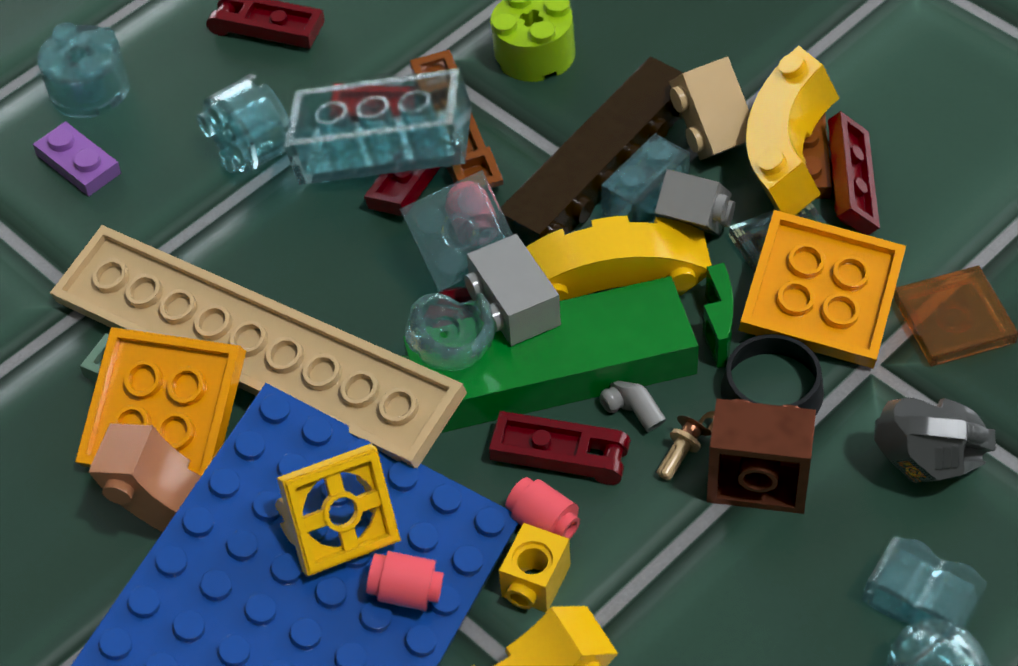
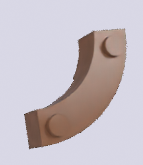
(142, 473)

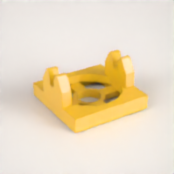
(295, 487)

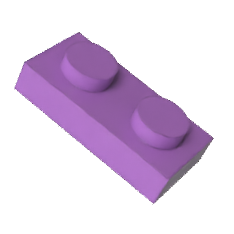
(77, 158)

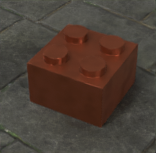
(760, 455)

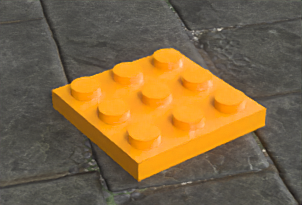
(823, 288)
(168, 383)

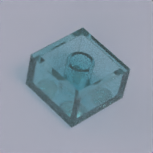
(454, 224)

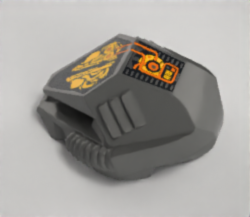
(932, 440)

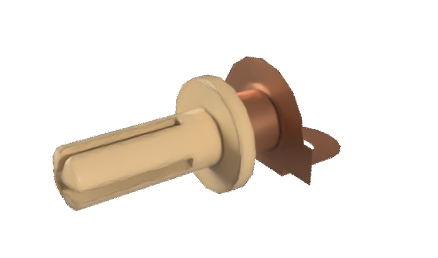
(684, 441)

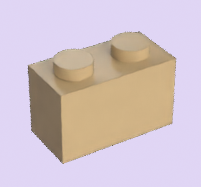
(711, 107)

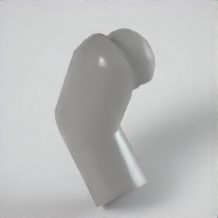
(633, 398)

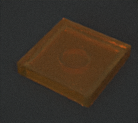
(955, 315)

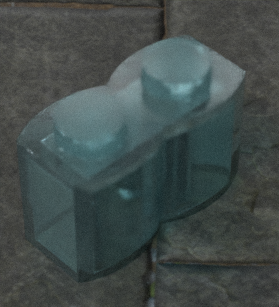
(918, 585)

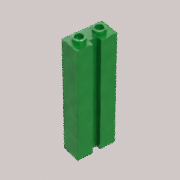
(603, 338)

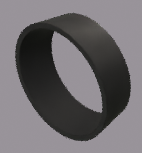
(779, 345)

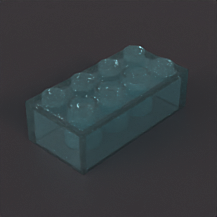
(379, 127)

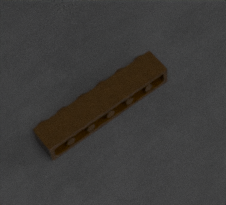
(571, 179)

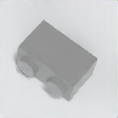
(695, 202)
(515, 287)

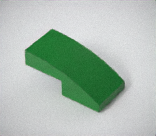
(718, 313)

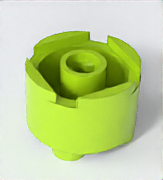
(533, 37)

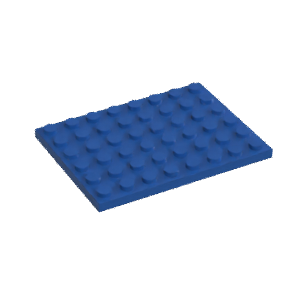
(231, 584)

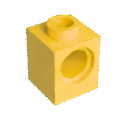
(540, 551)

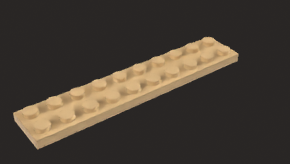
(350, 379)

